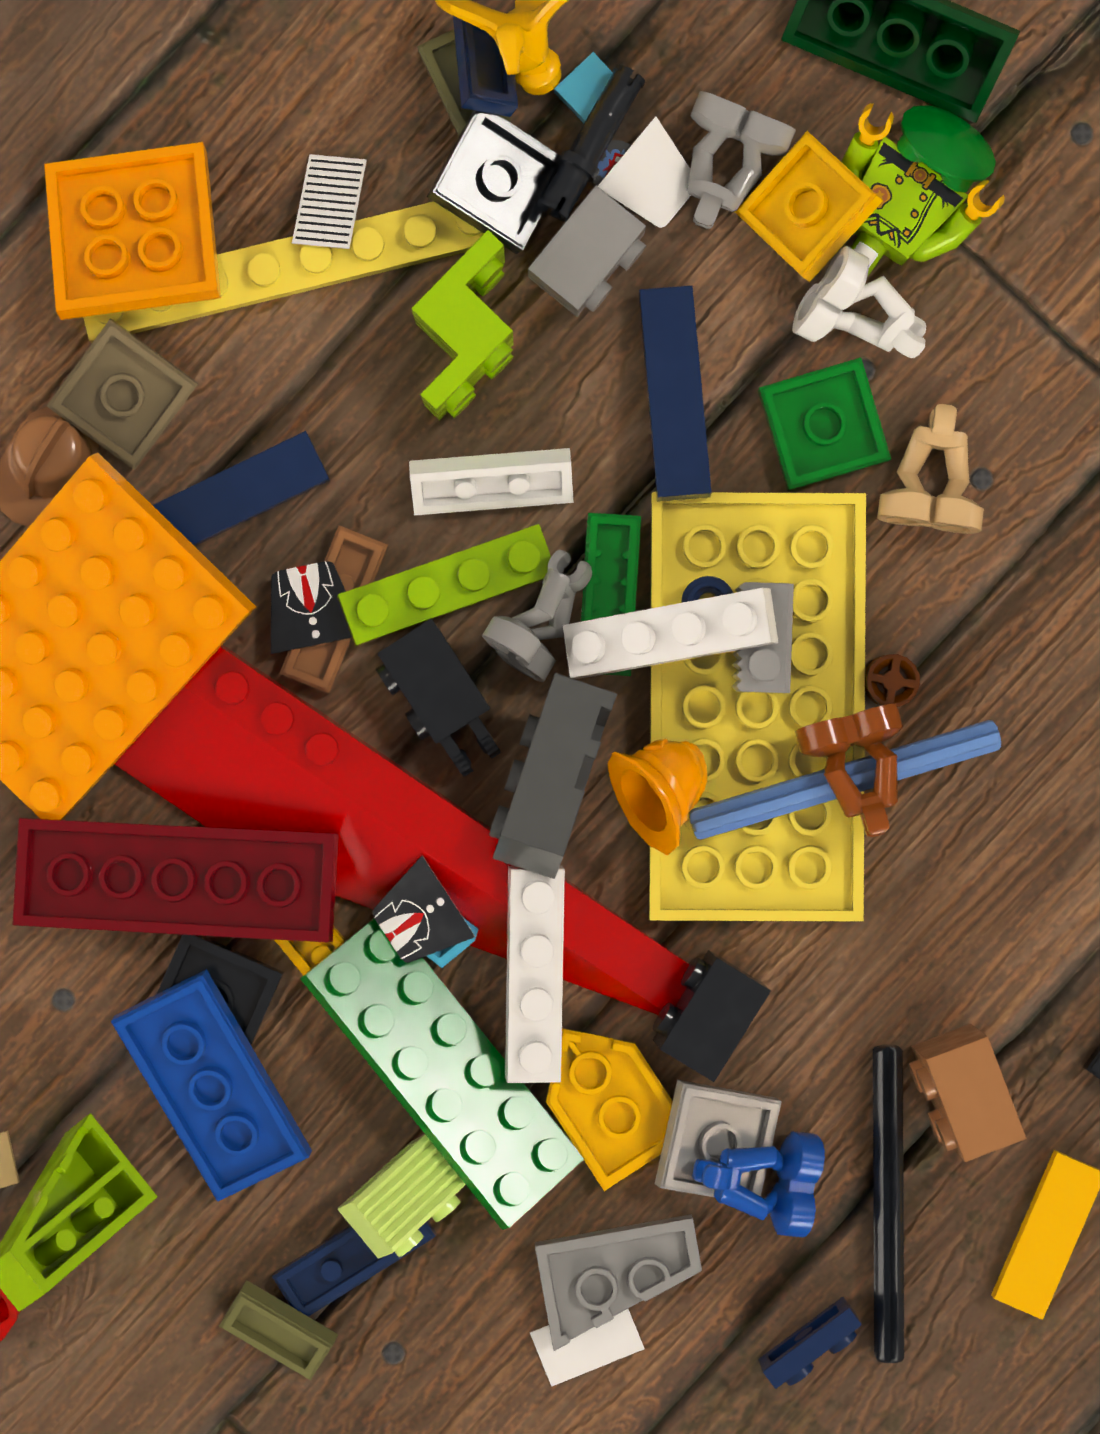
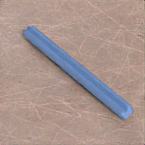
(815, 789)

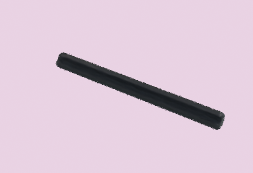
(888, 1203)

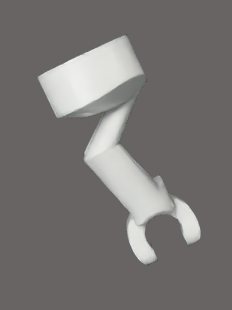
(845, 285)

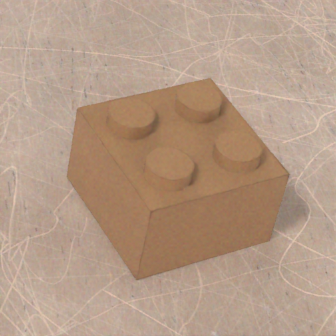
(967, 1091)

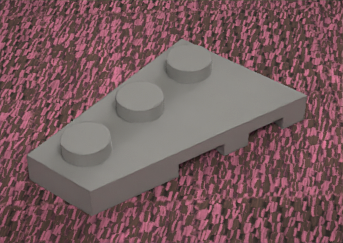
(610, 1270)

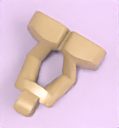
(916, 506)

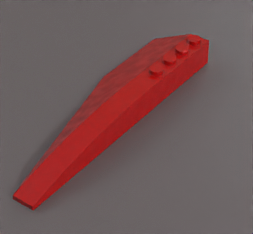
(262, 758)

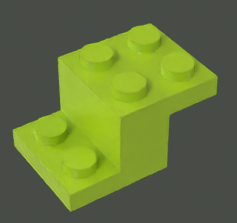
(465, 327)

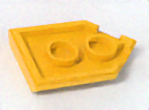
(609, 1105)

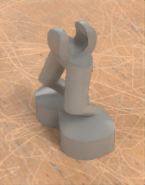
(723, 121)
(521, 645)

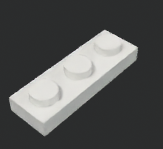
(491, 481)

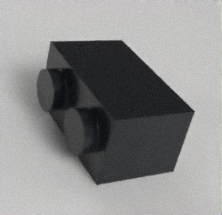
(709, 1015)

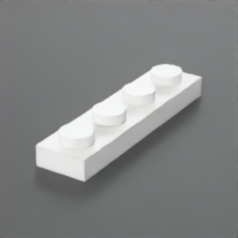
(670, 633)
(534, 976)

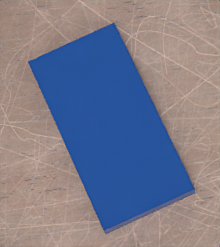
(211, 1085)

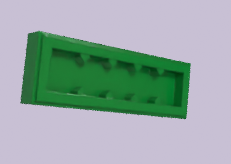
(614, 558)

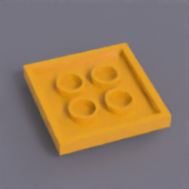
(131, 231)

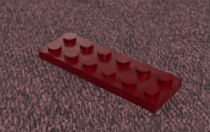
(176, 880)

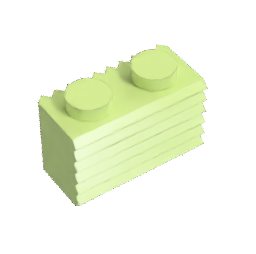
(403, 1198)

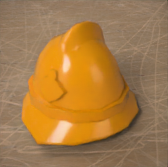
(659, 789)

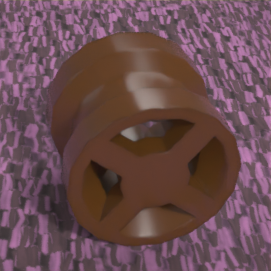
(900, 682)

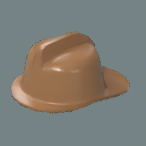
(40, 463)

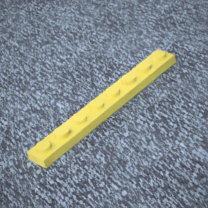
(287, 269)

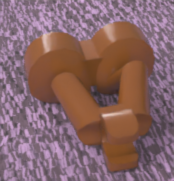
(865, 730)

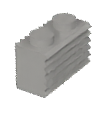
(768, 666)

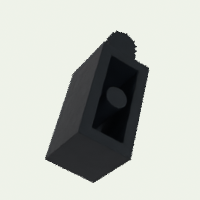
(437, 690)

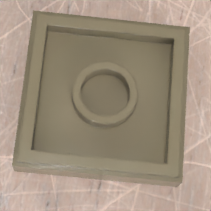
(122, 394)

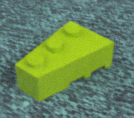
(70, 1212)

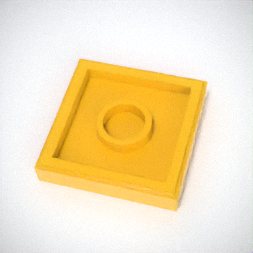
(808, 206)

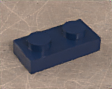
(794, 1356)

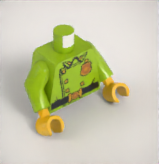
(918, 210)

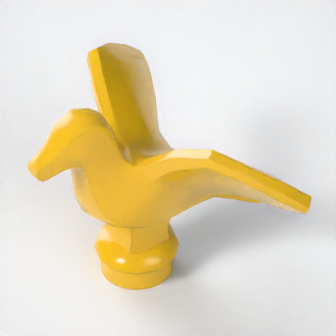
(519, 37)

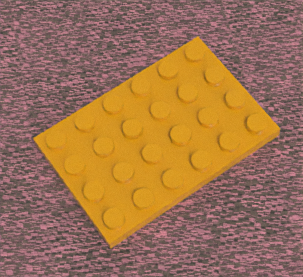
(98, 634)

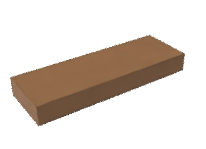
(357, 564)

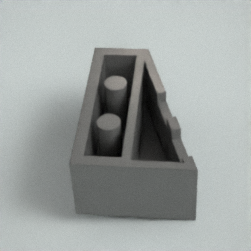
(553, 777)

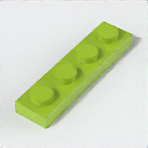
(445, 585)

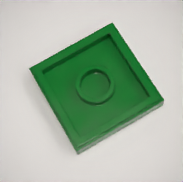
(824, 424)

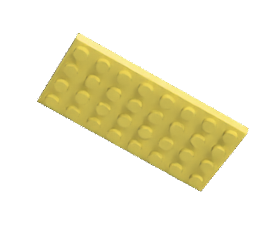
(812, 858)

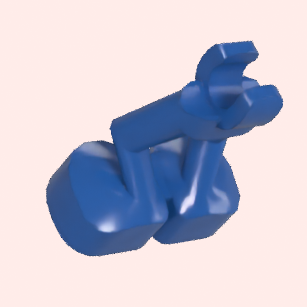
(791, 1199)

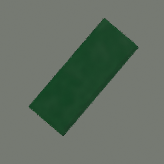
(911, 45)

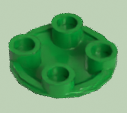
(946, 146)

